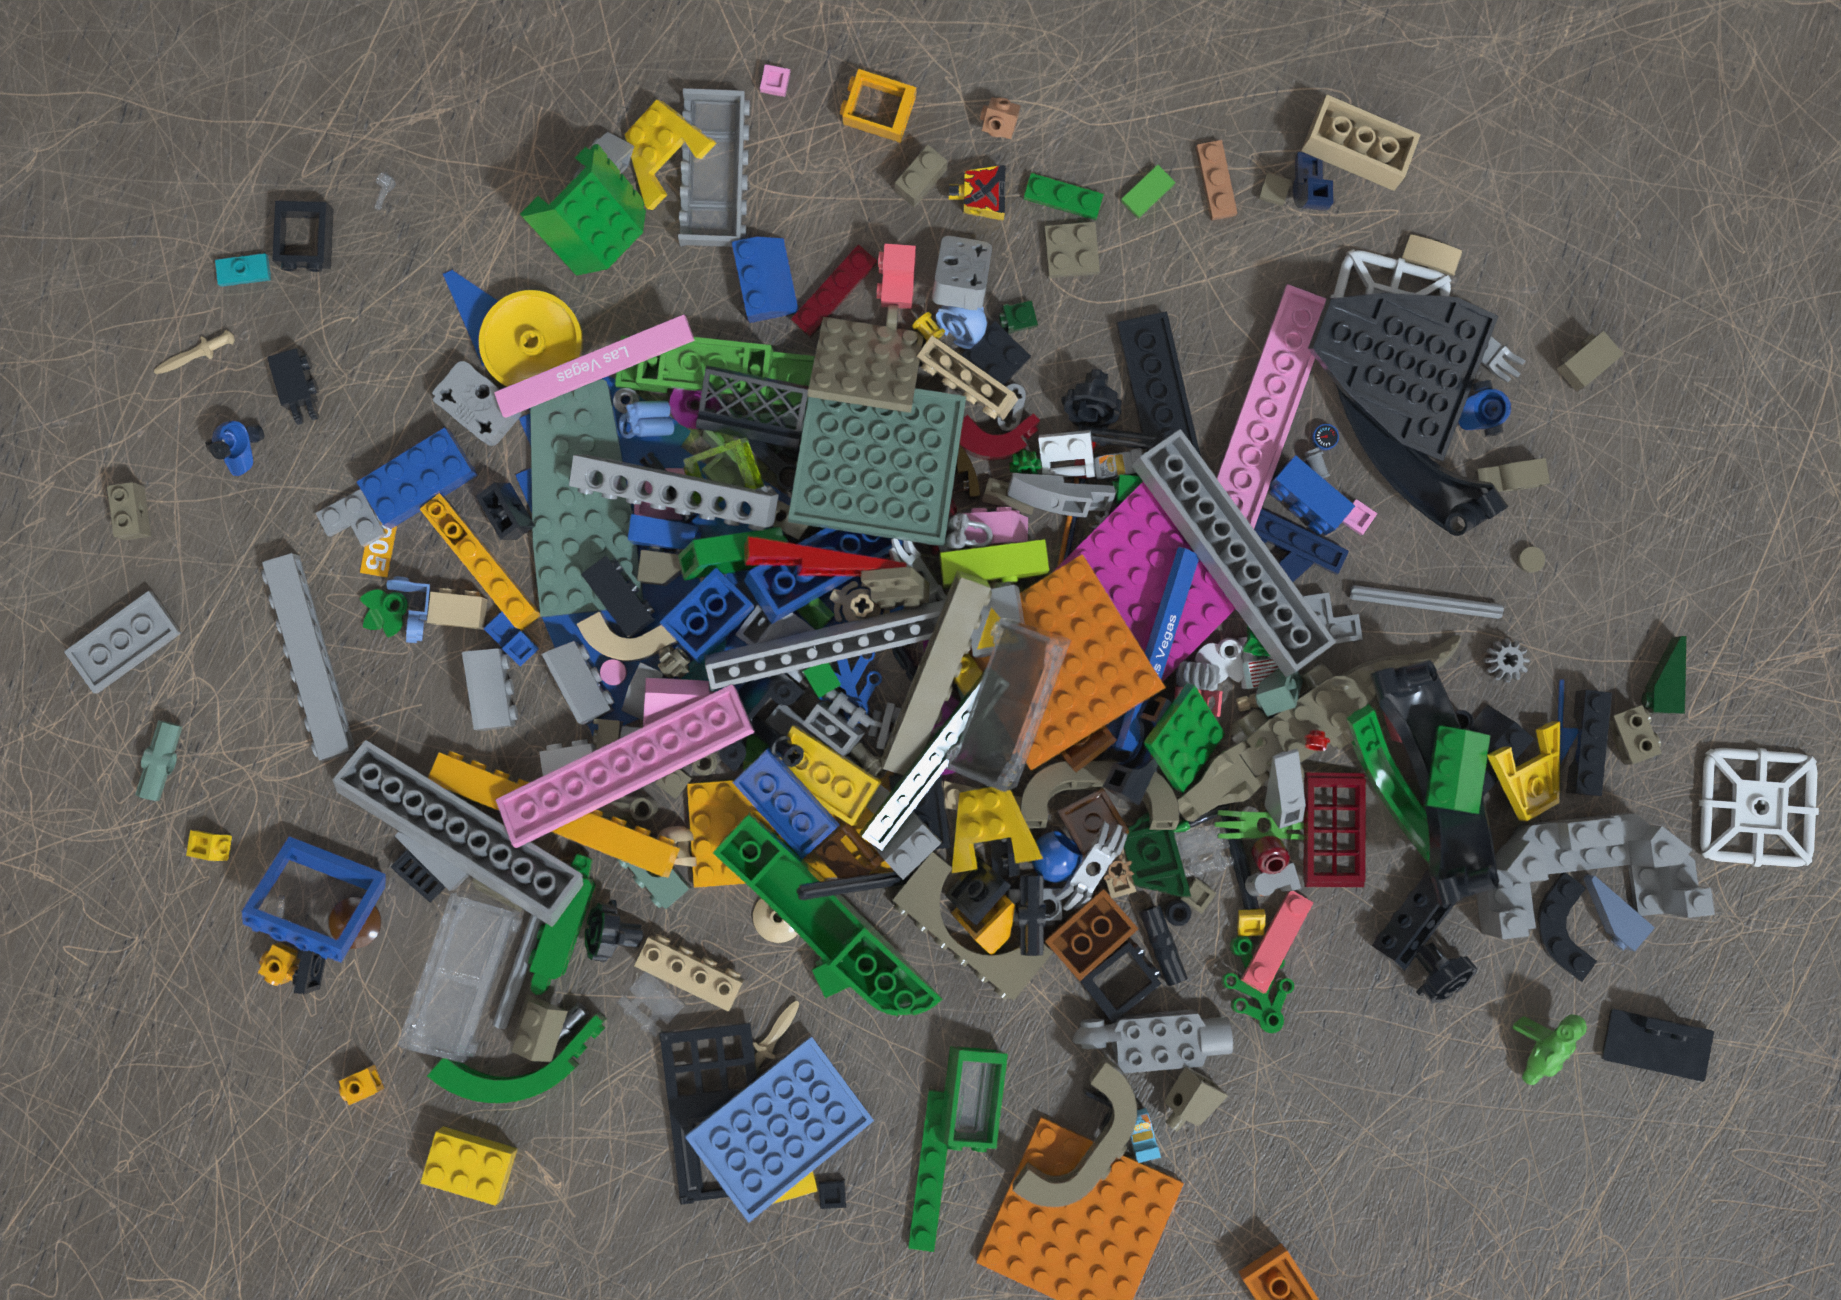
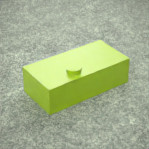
(996, 563)

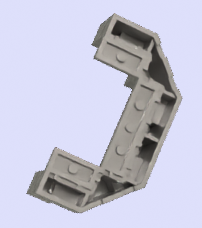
(1658, 866)

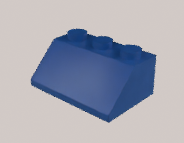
(765, 278)
(707, 615)

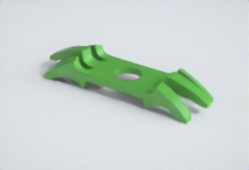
(1248, 826)

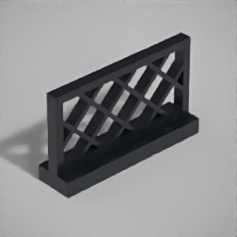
(746, 426)

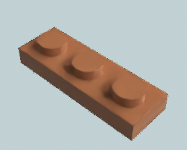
(1216, 180)

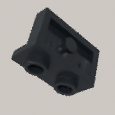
(1003, 857)

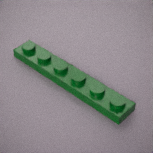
(929, 1178)

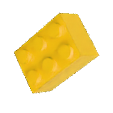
(469, 1165)

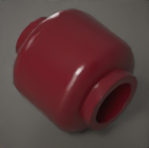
(1270, 855)

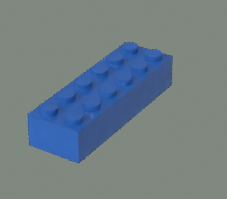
(783, 591)

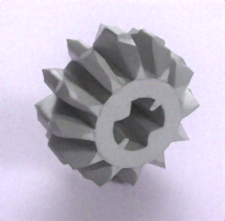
(1499, 653)
(1199, 674)

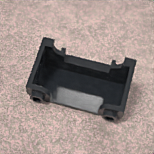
(753, 697)

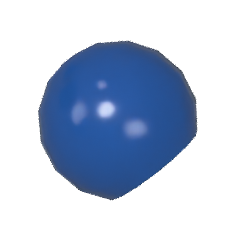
(1059, 857)

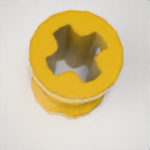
(928, 327)

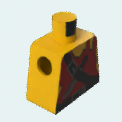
(982, 192)

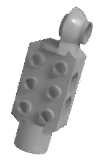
(1158, 1039)

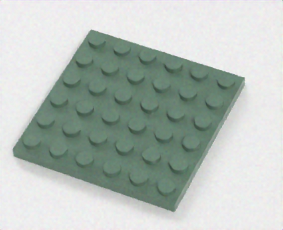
(879, 467)

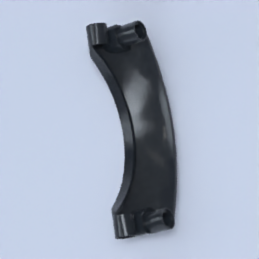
(1423, 482)
(1459, 841)

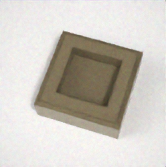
(1274, 189)
(1200, 895)

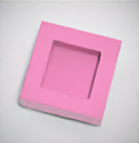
(775, 80)
(1359, 517)

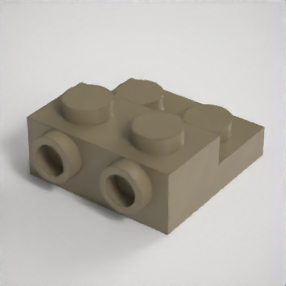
(897, 587)

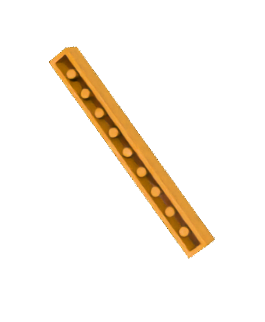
(590, 829)

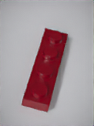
(834, 290)

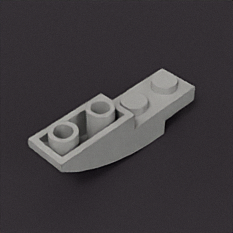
(1055, 496)

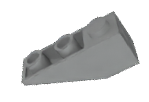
(1285, 789)

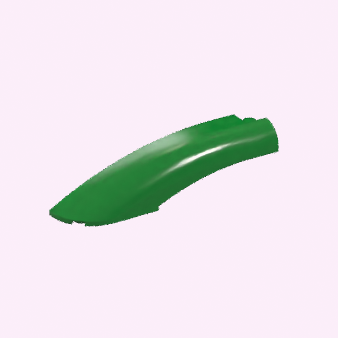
(825, 923)

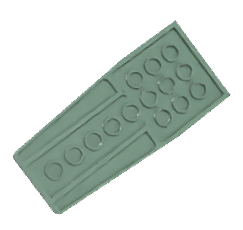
(572, 526)

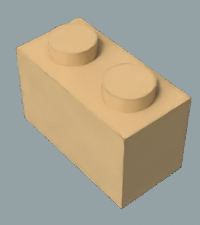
(457, 610)

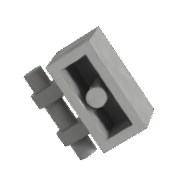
(833, 726)

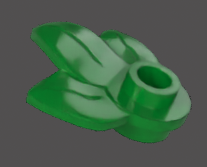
(381, 612)

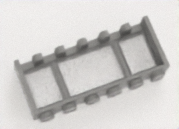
(714, 184)

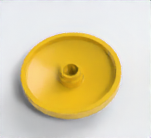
(528, 336)

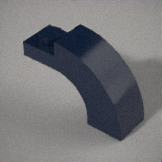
(1309, 187)

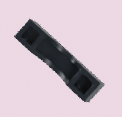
(1588, 765)
(1132, 777)

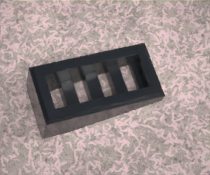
(405, 874)

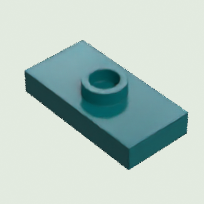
(243, 270)

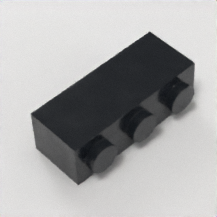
(619, 596)

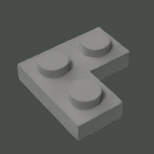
(352, 512)
(1341, 628)

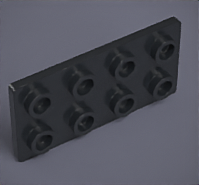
(1657, 1045)

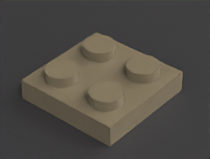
(1072, 250)

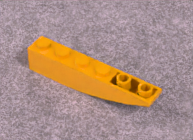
(480, 562)

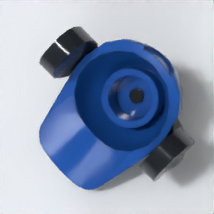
(1485, 409)
(232, 444)

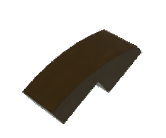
(965, 466)

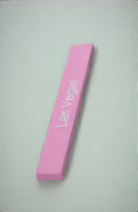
(594, 366)

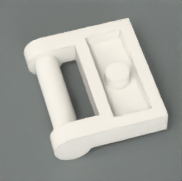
(1067, 447)

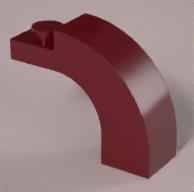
(996, 447)

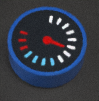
(1325, 437)

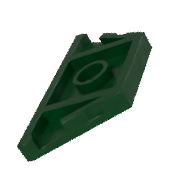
(1155, 859)

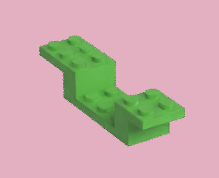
(686, 367)

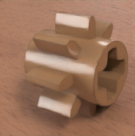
(1120, 876)

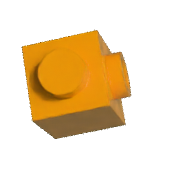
(360, 1085)

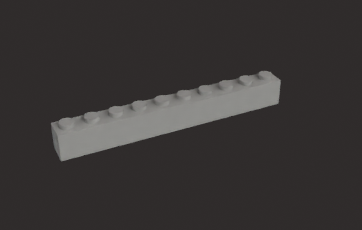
(822, 645)

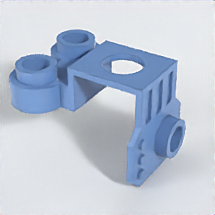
(414, 625)

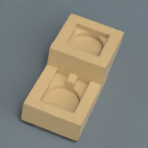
(1432, 254)

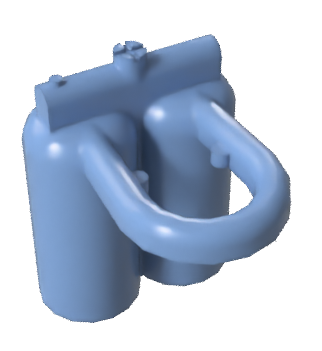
(647, 419)

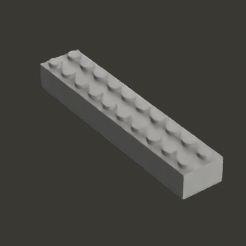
(1233, 553)
(458, 832)

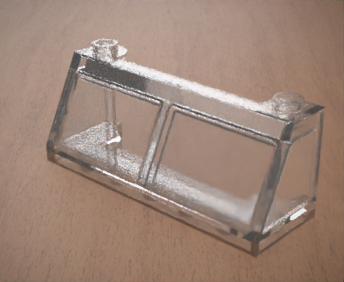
(458, 977)

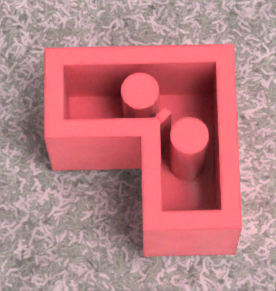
(898, 272)

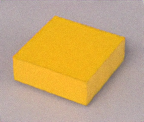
(1251, 922)

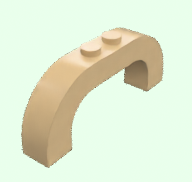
(604, 640)

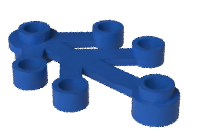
(849, 680)

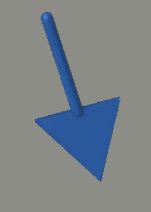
(1567, 735)

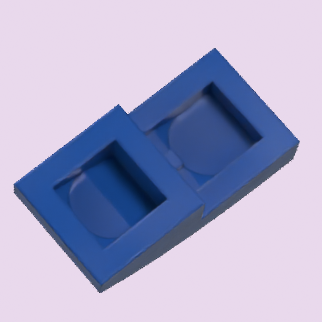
(511, 639)

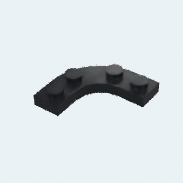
(1552, 927)

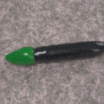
(1184, 825)

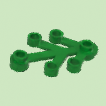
(1267, 1008)

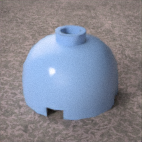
(963, 324)

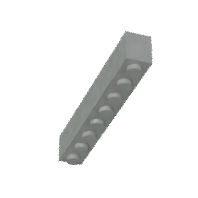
(308, 657)

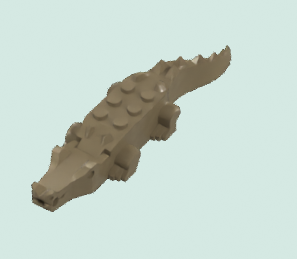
(1321, 706)

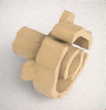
(851, 601)

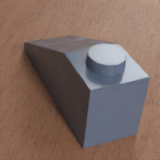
(1618, 918)

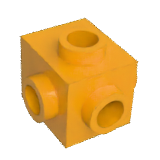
(279, 964)

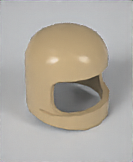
(683, 837)

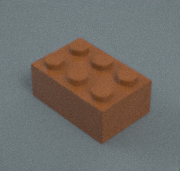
(1090, 934)

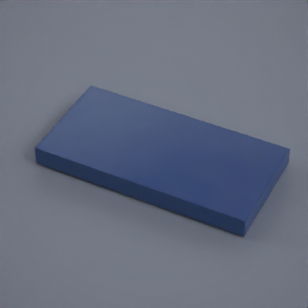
(786, 803)

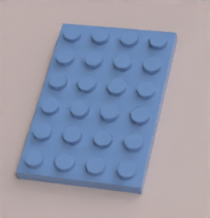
(779, 1129)

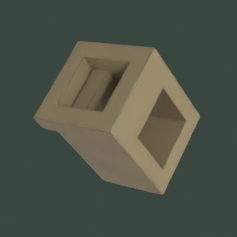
(607, 732)

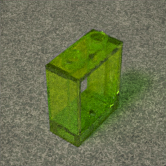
(744, 459)

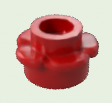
(1316, 740)

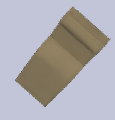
(1516, 475)

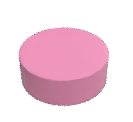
(613, 672)

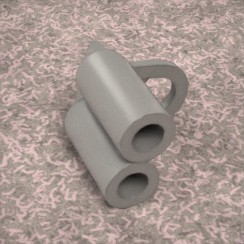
(955, 536)

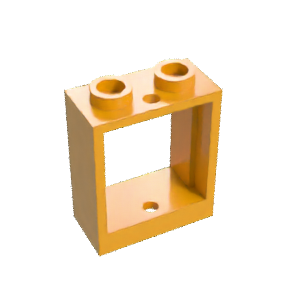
(886, 85)

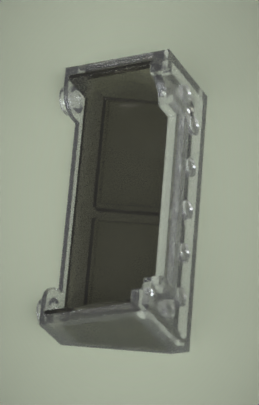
(1009, 704)

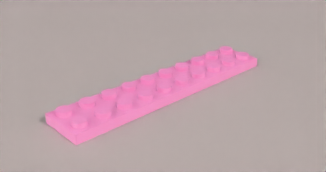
(1271, 402)
(624, 766)

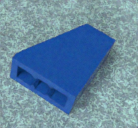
(661, 533)

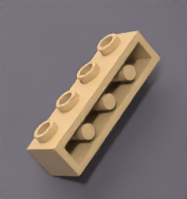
(968, 378)
(689, 972)

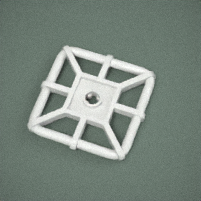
(1356, 257)
(1744, 816)

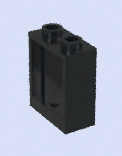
(303, 209)
(1150, 970)

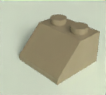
(537, 1029)

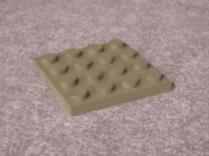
(866, 364)

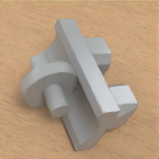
(890, 716)

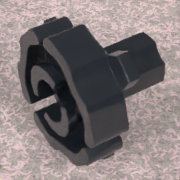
(1090, 399)
(608, 932)
(1444, 974)

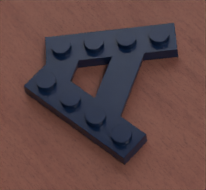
(1301, 544)

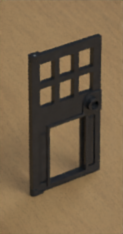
(696, 1107)

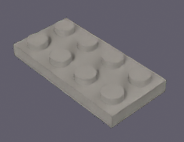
(122, 642)

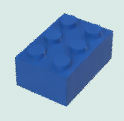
(1310, 496)

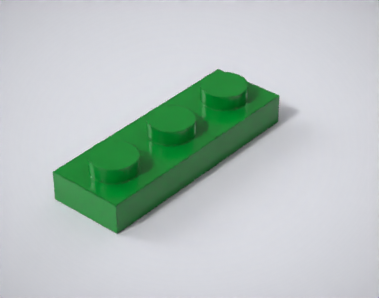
(1063, 196)

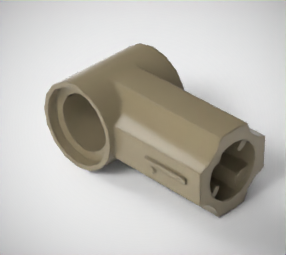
(628, 808)

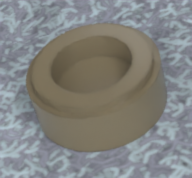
(892, 316)
(1531, 559)

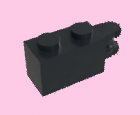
(295, 383)

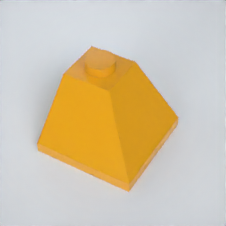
(993, 928)

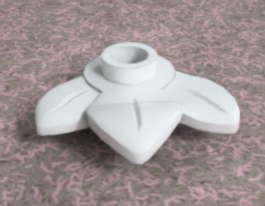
(1228, 665)

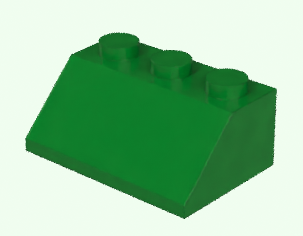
(1457, 769)

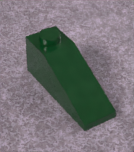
(1667, 685)

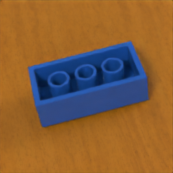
(416, 477)

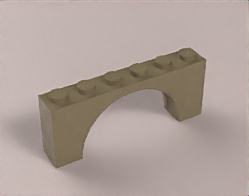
(921, 900)

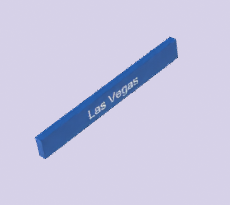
(1162, 634)

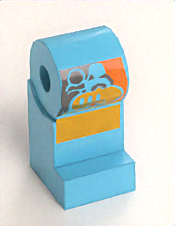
(1143, 1138)

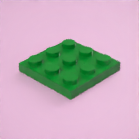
(1184, 737)

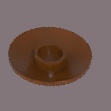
(341, 915)

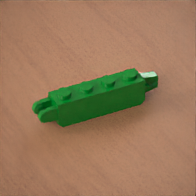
(558, 942)

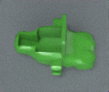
(1551, 1047)

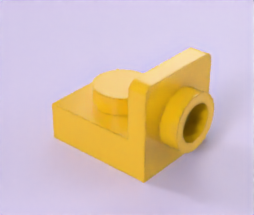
(208, 846)

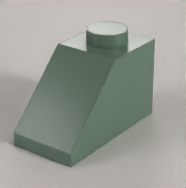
(1278, 692)

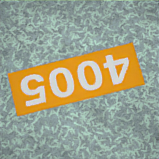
(378, 554)

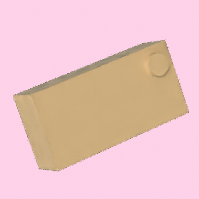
(1361, 142)

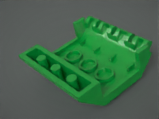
(591, 217)

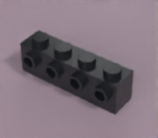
(1412, 924)

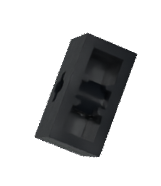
(505, 511)

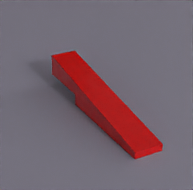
(812, 560)

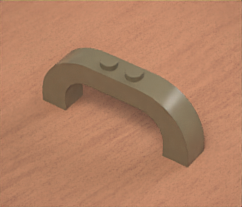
(1060, 776)
(1095, 1164)

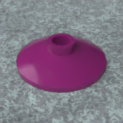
(681, 406)

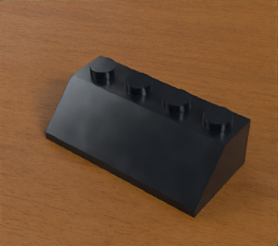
(1503, 733)

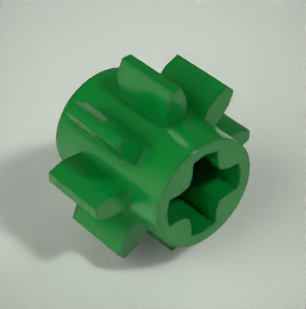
(1025, 462)

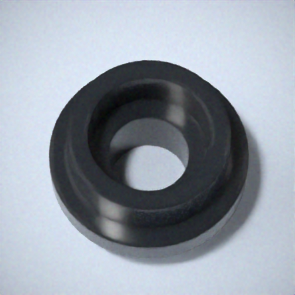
(1186, 913)

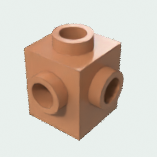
(1000, 117)

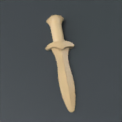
(205, 348)
(766, 1047)

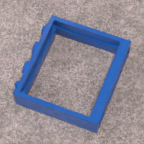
(329, 864)

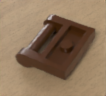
(841, 860)

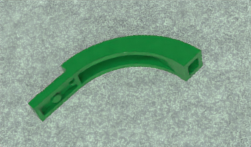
(1386, 778)
(487, 1088)

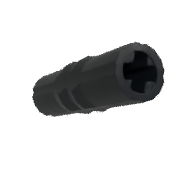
(1163, 945)

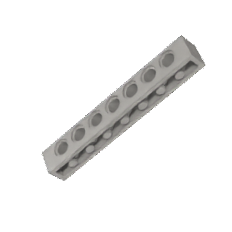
(762, 503)

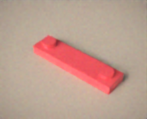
(1277, 941)

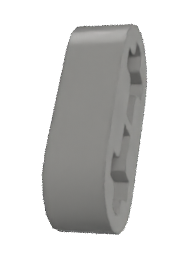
(1017, 409)

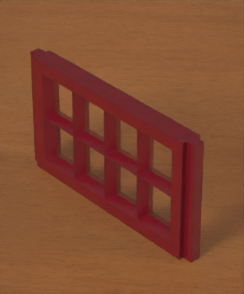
(1335, 878)

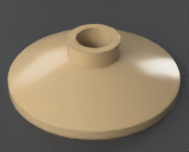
(767, 927)

